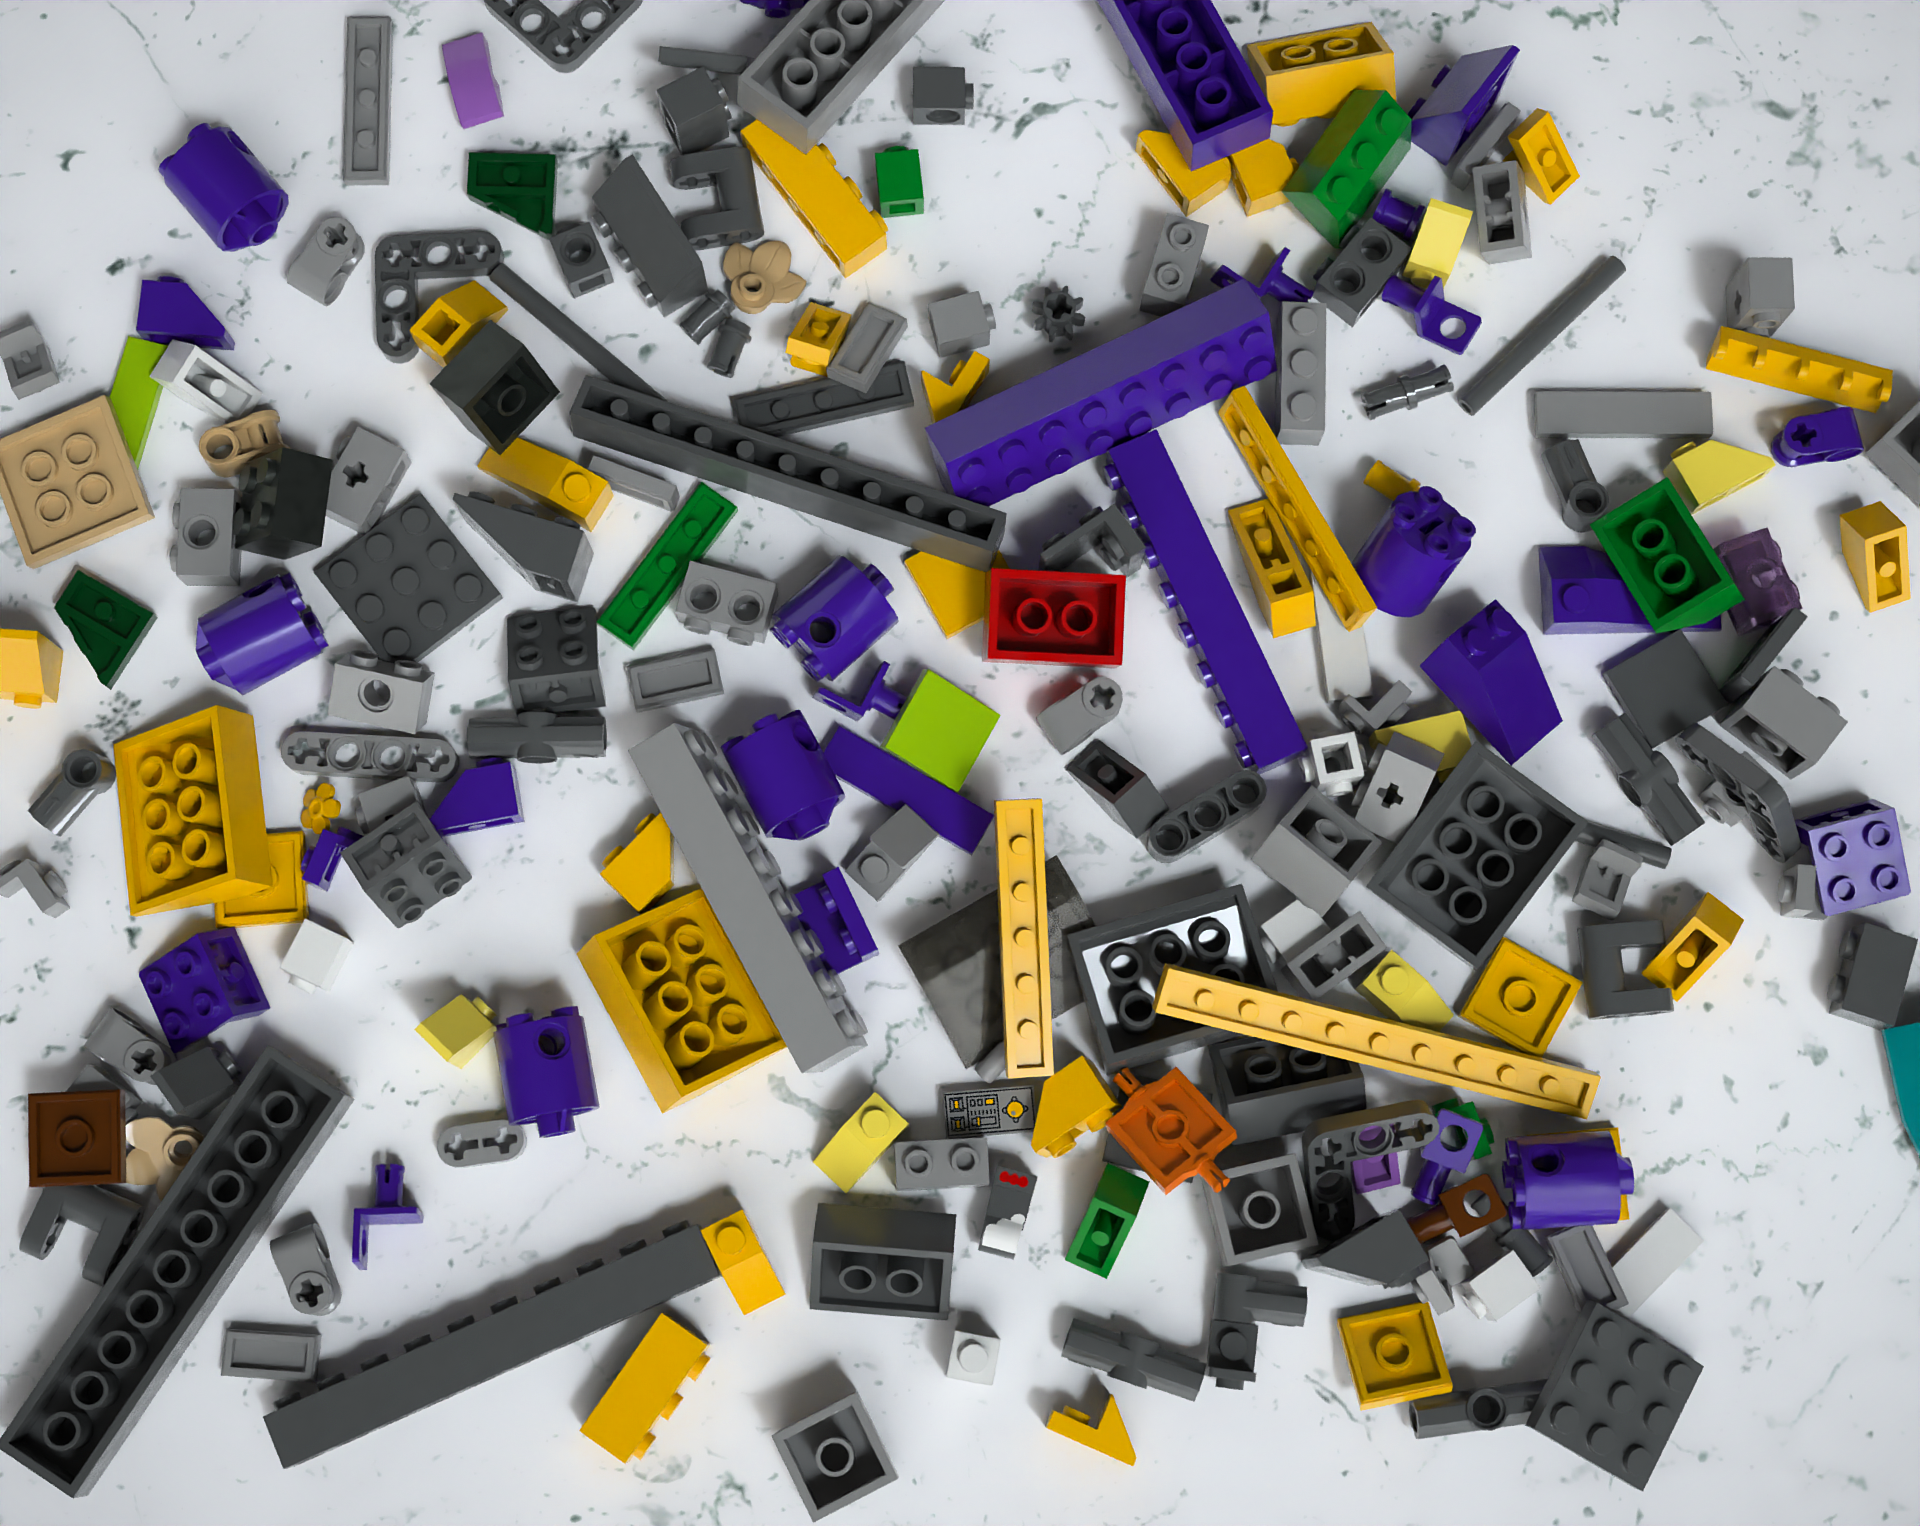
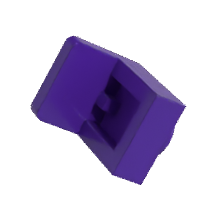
(323, 860)

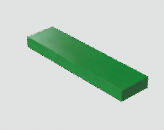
(666, 565)

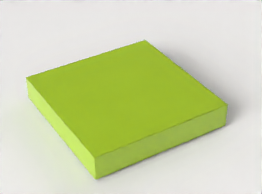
(940, 730)

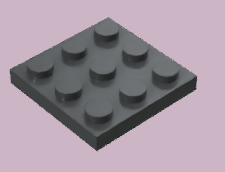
(408, 584)
(1614, 1395)

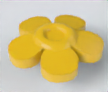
(320, 808)

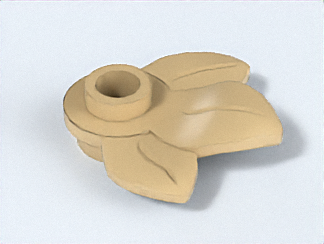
(761, 270)
(155, 1155)

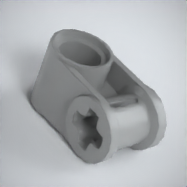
(324, 266)
(1075, 719)
(128, 1045)
(304, 1262)

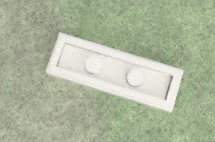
(1341, 652)
(1653, 1259)

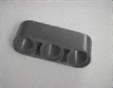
(1218, 798)

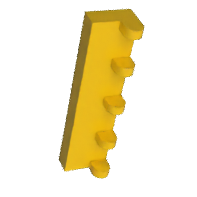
(1799, 369)

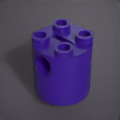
(225, 188)
(1413, 552)
(849, 607)
(258, 635)
(785, 776)
(551, 1084)
(1565, 1180)

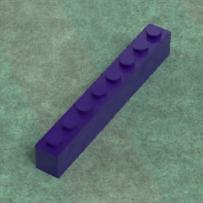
(1204, 603)

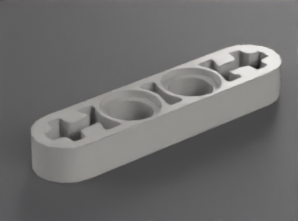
(369, 762)

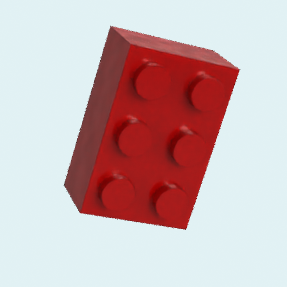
(1053, 618)

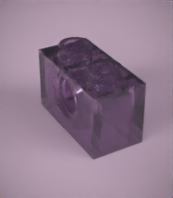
(1762, 557)

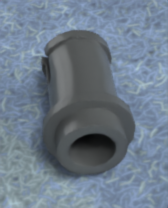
(707, 316)
(729, 347)

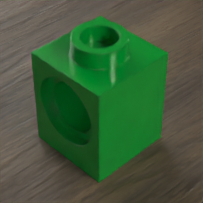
(899, 182)

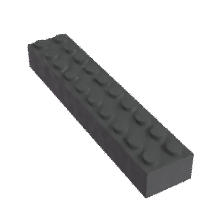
(174, 1273)

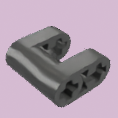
(737, 192)
(1604, 972)
(91, 1207)

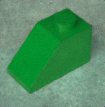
(1107, 1220)

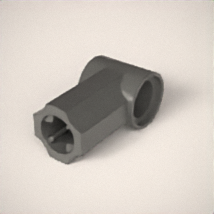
(1573, 482)
(69, 794)
(1248, 1300)

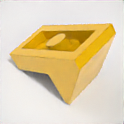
(1542, 156)
(817, 338)
(966, 380)
(1107, 1436)

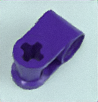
(1818, 438)

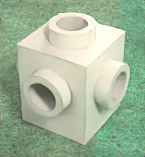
(1343, 751)

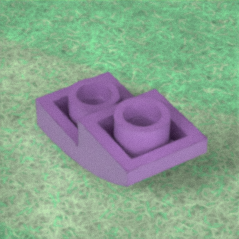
(472, 80)

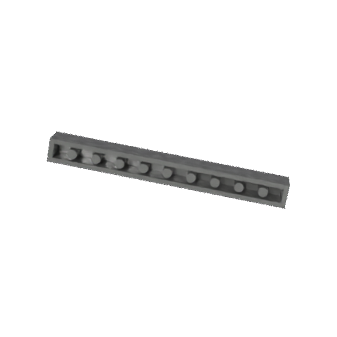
(788, 474)
(490, 1346)

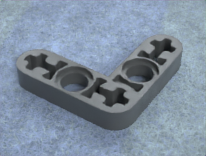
(559, 31)
(407, 274)
(1763, 795)
(1346, 1147)

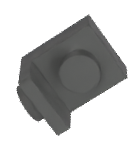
(1231, 1353)

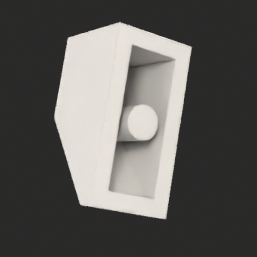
(205, 382)

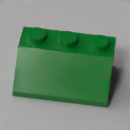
(1350, 163)
(1666, 560)

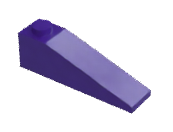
(1590, 597)

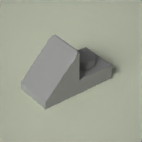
(891, 852)

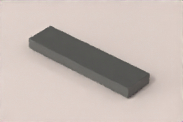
(824, 403)

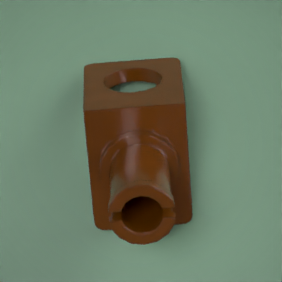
(1453, 1213)

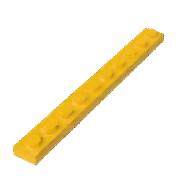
(1375, 1041)

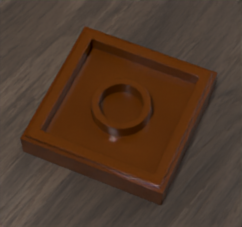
(77, 1138)

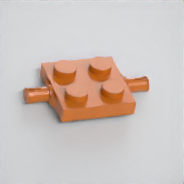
(1171, 1130)

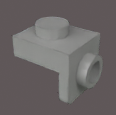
(27, 360)
(1387, 710)
(1606, 878)
(44, 888)
(1799, 893)
(1444, 1269)

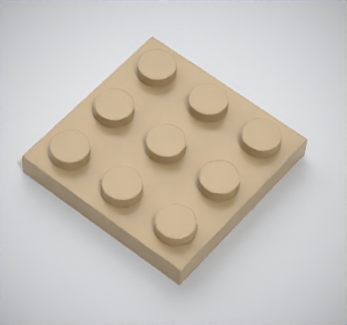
(70, 482)

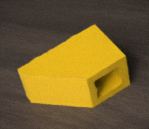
(455, 321)
(645, 867)
(1071, 1105)

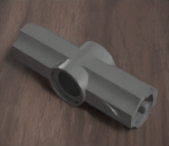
(537, 737)
(1648, 779)
(1133, 1360)
(1454, 1413)

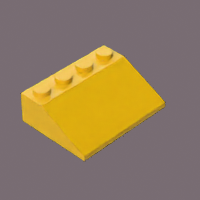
(192, 812)
(680, 999)

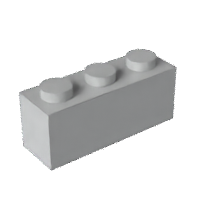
(1300, 373)

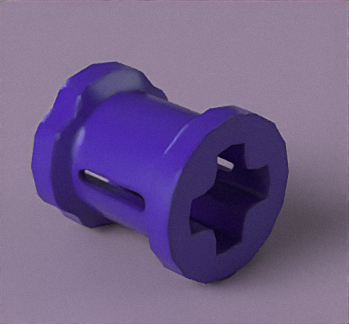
(1398, 214)

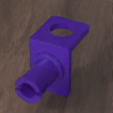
(1272, 282)
(1431, 312)
(876, 696)
(1443, 1157)
(386, 1211)

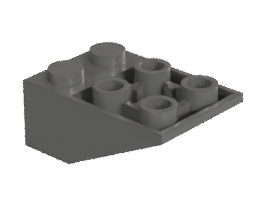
(543, 552)

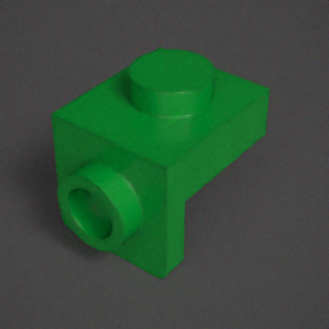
(1468, 1110)

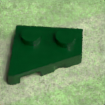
(516, 188)
(103, 625)

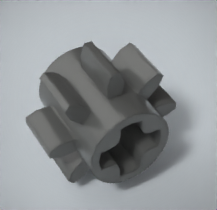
(1055, 301)

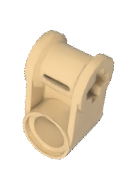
(247, 442)

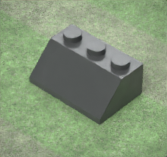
(648, 239)
(1281, 1088)
(1373, 1254)
(882, 1261)

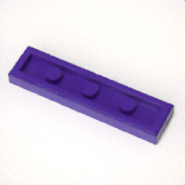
(898, 784)

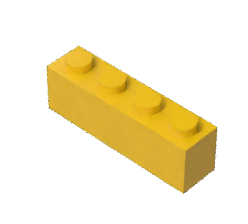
(819, 198)

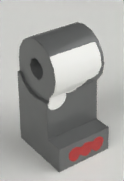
(1006, 1212)

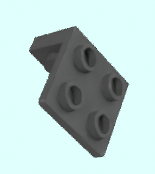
(1120, 543)
(554, 661)
(406, 866)

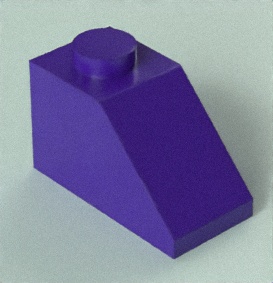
(174, 312)
(481, 800)

